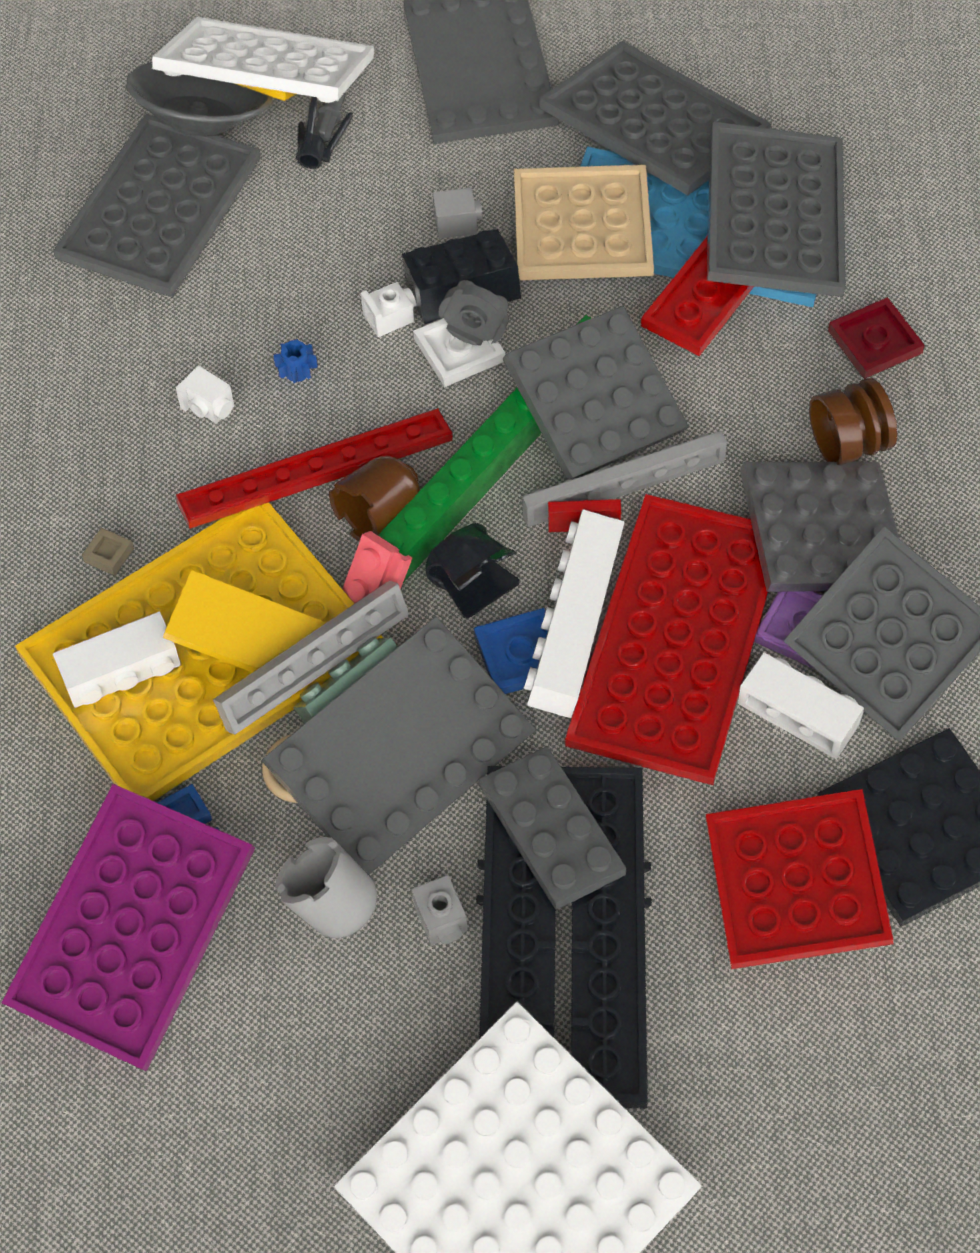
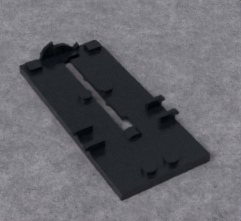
(606, 939)

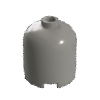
(327, 889)

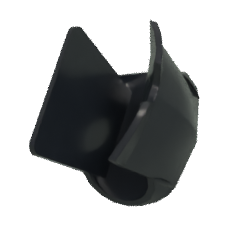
(468, 569)

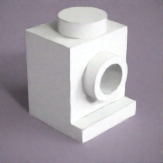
(388, 308)
(205, 395)

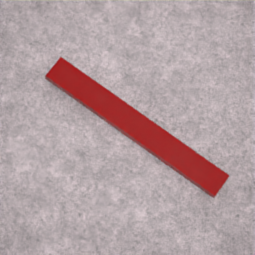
(311, 468)

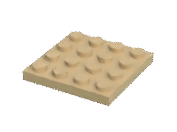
(583, 222)

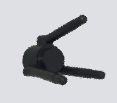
(311, 147)

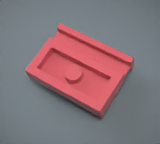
(373, 566)

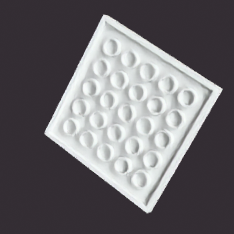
(517, 1159)

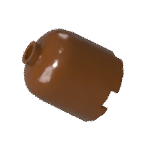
(374, 494)

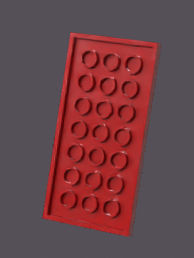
(673, 642)

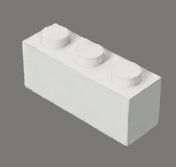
(116, 660)
(800, 705)

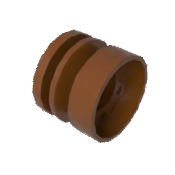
(853, 421)

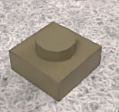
(108, 551)

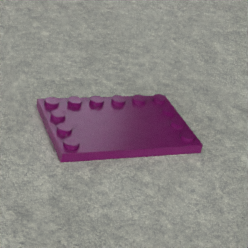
(129, 926)

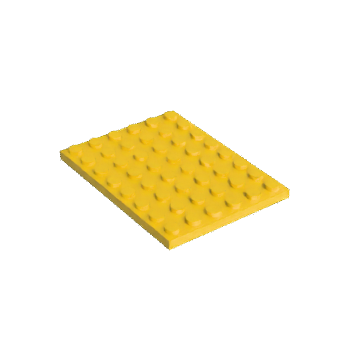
(169, 723)

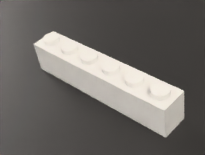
(576, 614)

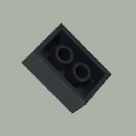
(475, 258)

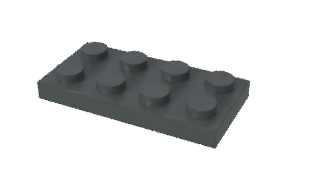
(552, 827)

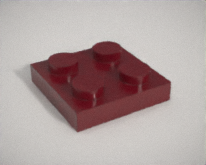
(876, 338)

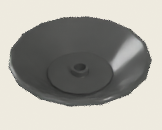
(194, 103)

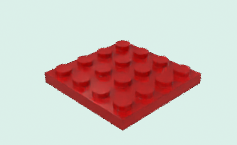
(798, 879)

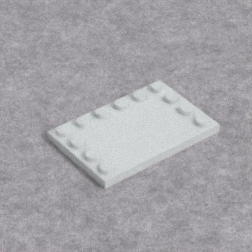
(264, 58)

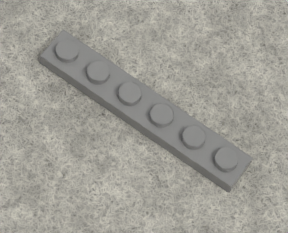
(629, 476)
(310, 657)

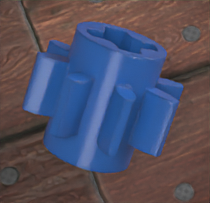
(295, 361)

